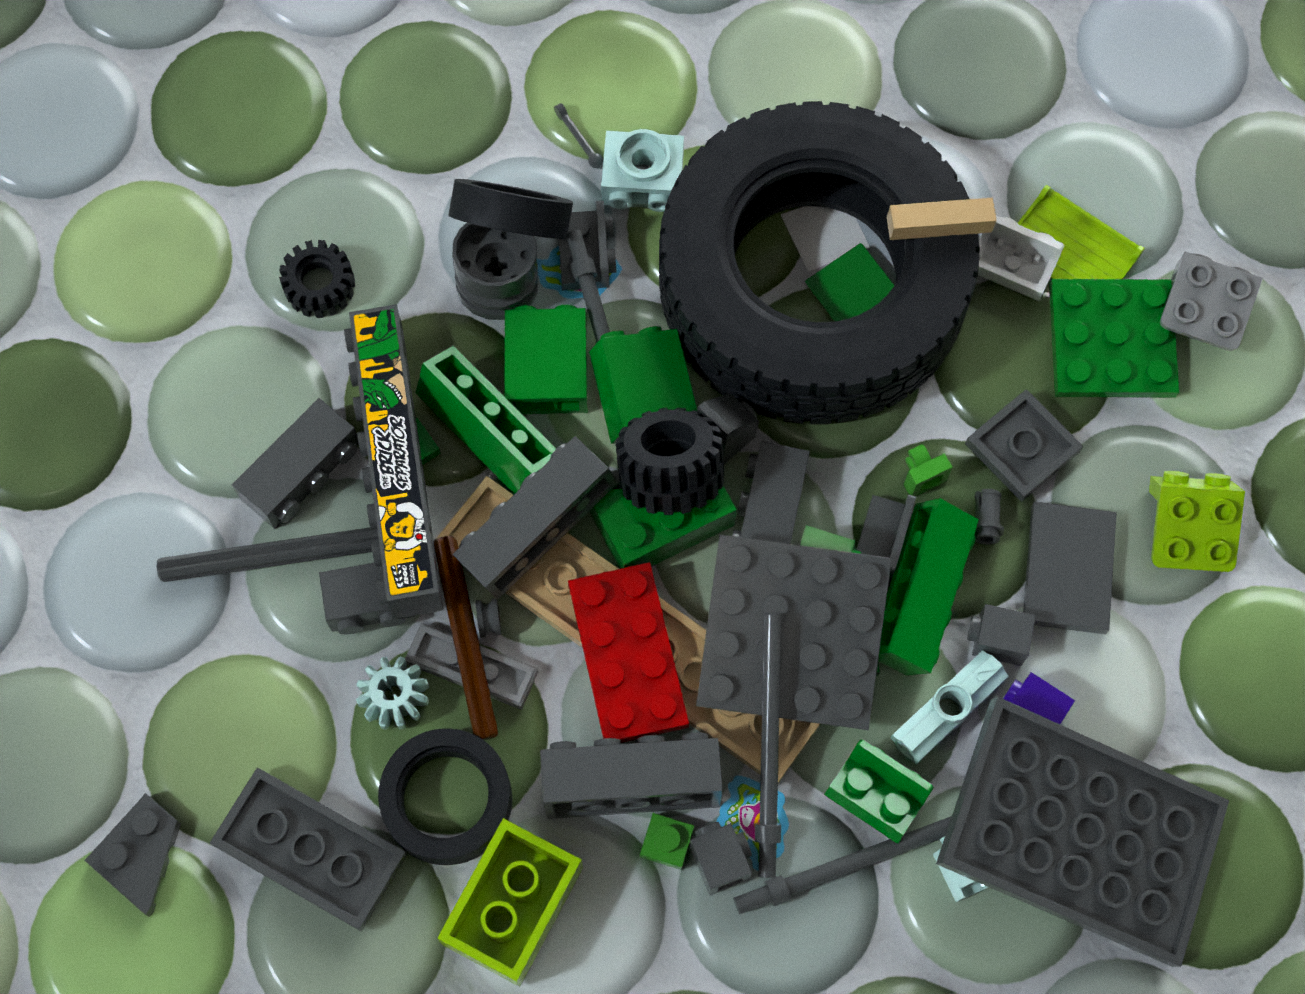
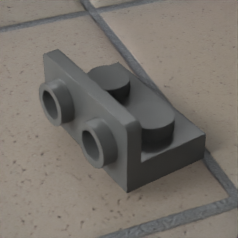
(595, 229)

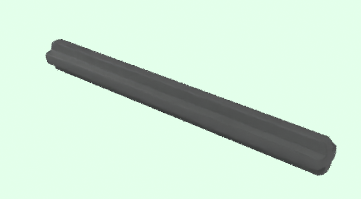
(266, 554)

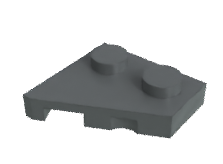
(137, 852)

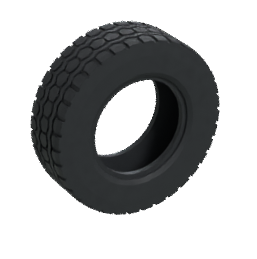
(821, 160)

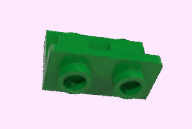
(879, 790)

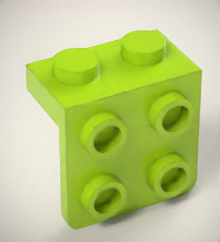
(1196, 521)

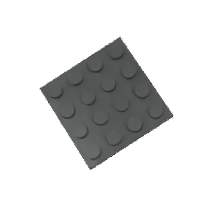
(828, 630)

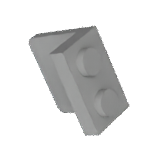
(1210, 301)

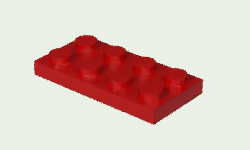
(628, 653)

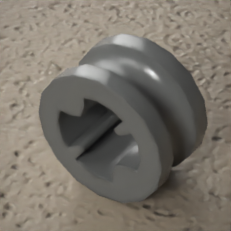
(488, 617)

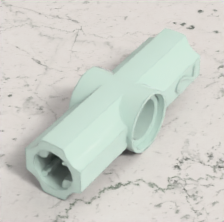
(968, 689)

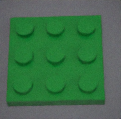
(1112, 338)

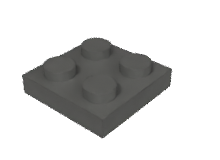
(1023, 445)

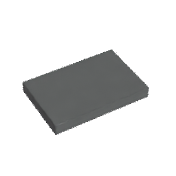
(1070, 567)

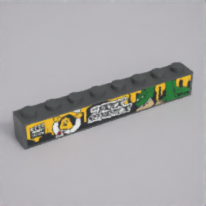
(395, 463)

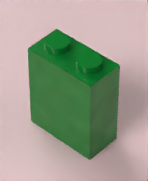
(546, 359)
(640, 375)

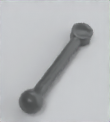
(595, 159)

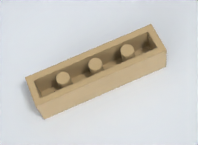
(941, 218)

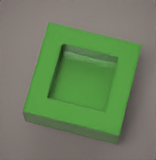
(667, 841)

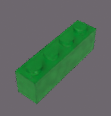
(482, 418)
(925, 586)

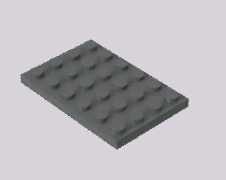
(1084, 832)

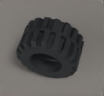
(670, 461)

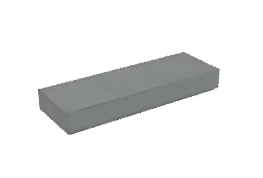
(506, 677)

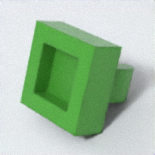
(924, 471)

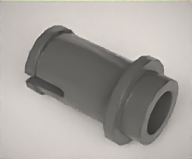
(988, 512)

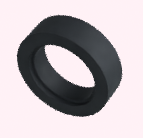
(510, 209)
(410, 758)

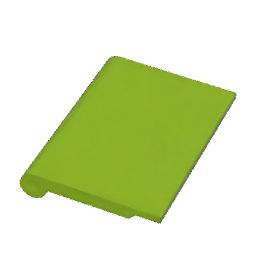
(1090, 245)

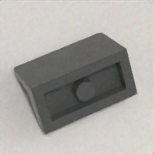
(886, 529)

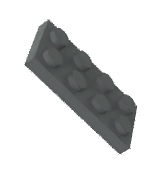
(309, 849)

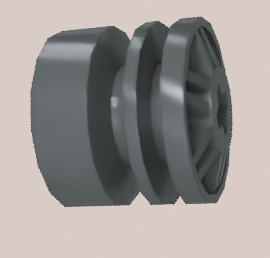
(485, 253)

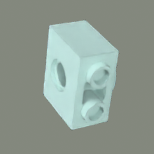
(628, 186)

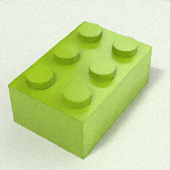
(511, 902)

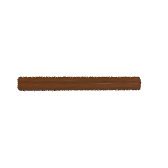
(465, 639)

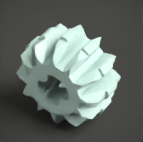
(409, 685)

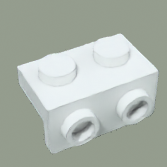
(1018, 257)

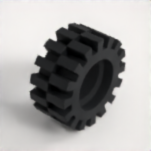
(310, 259)

